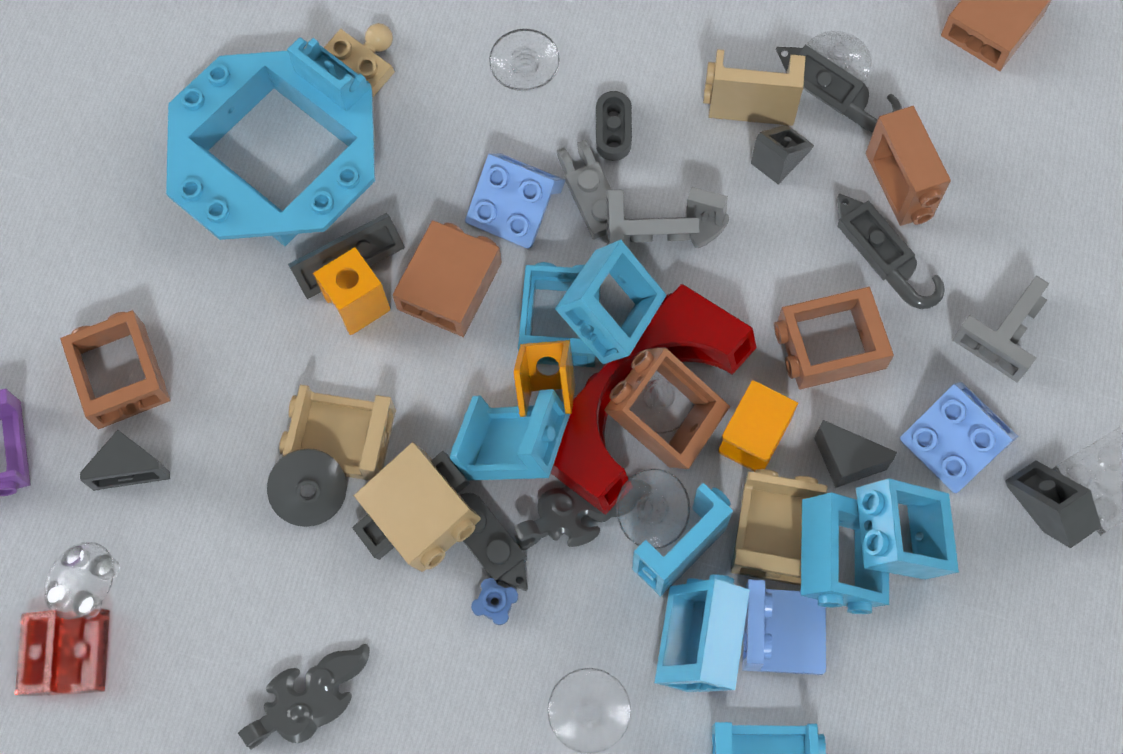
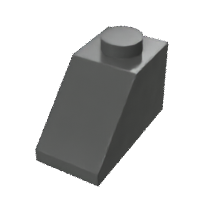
(1055, 503)

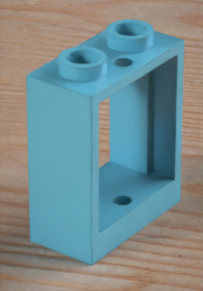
(549, 277)
(582, 309)
(929, 525)
(820, 557)
(702, 635)

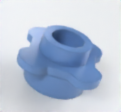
(498, 612)

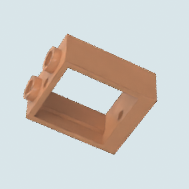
(907, 166)
(869, 326)
(129, 399)
(696, 427)

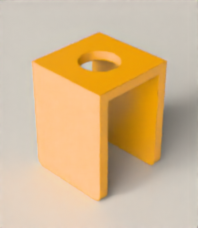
(353, 290)
(529, 378)
(757, 426)

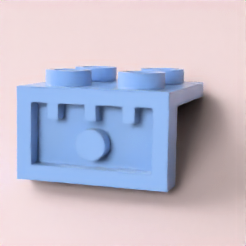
(512, 199)
(958, 437)
(783, 632)

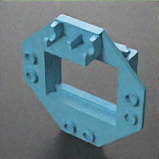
(230, 90)

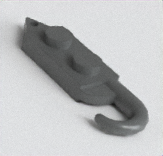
(835, 86)
(884, 250)
(494, 546)

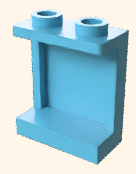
(507, 446)
(664, 571)
(766, 739)

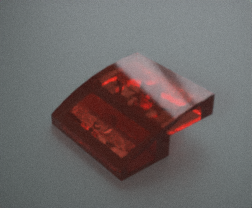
(61, 654)

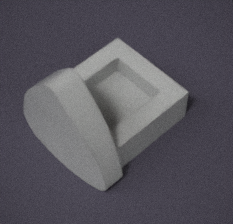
(712, 215)

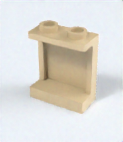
(754, 93)
(343, 427)
(417, 508)
(772, 526)

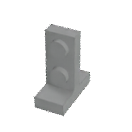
(643, 229)
(999, 346)

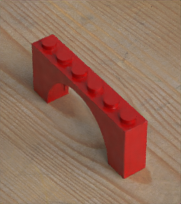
(693, 333)

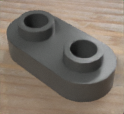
(613, 128)

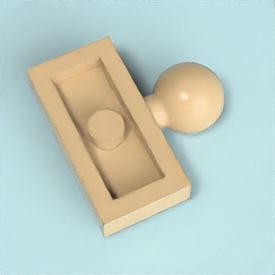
(362, 57)

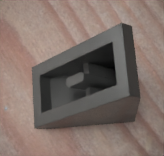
(779, 152)
(850, 455)
(122, 464)

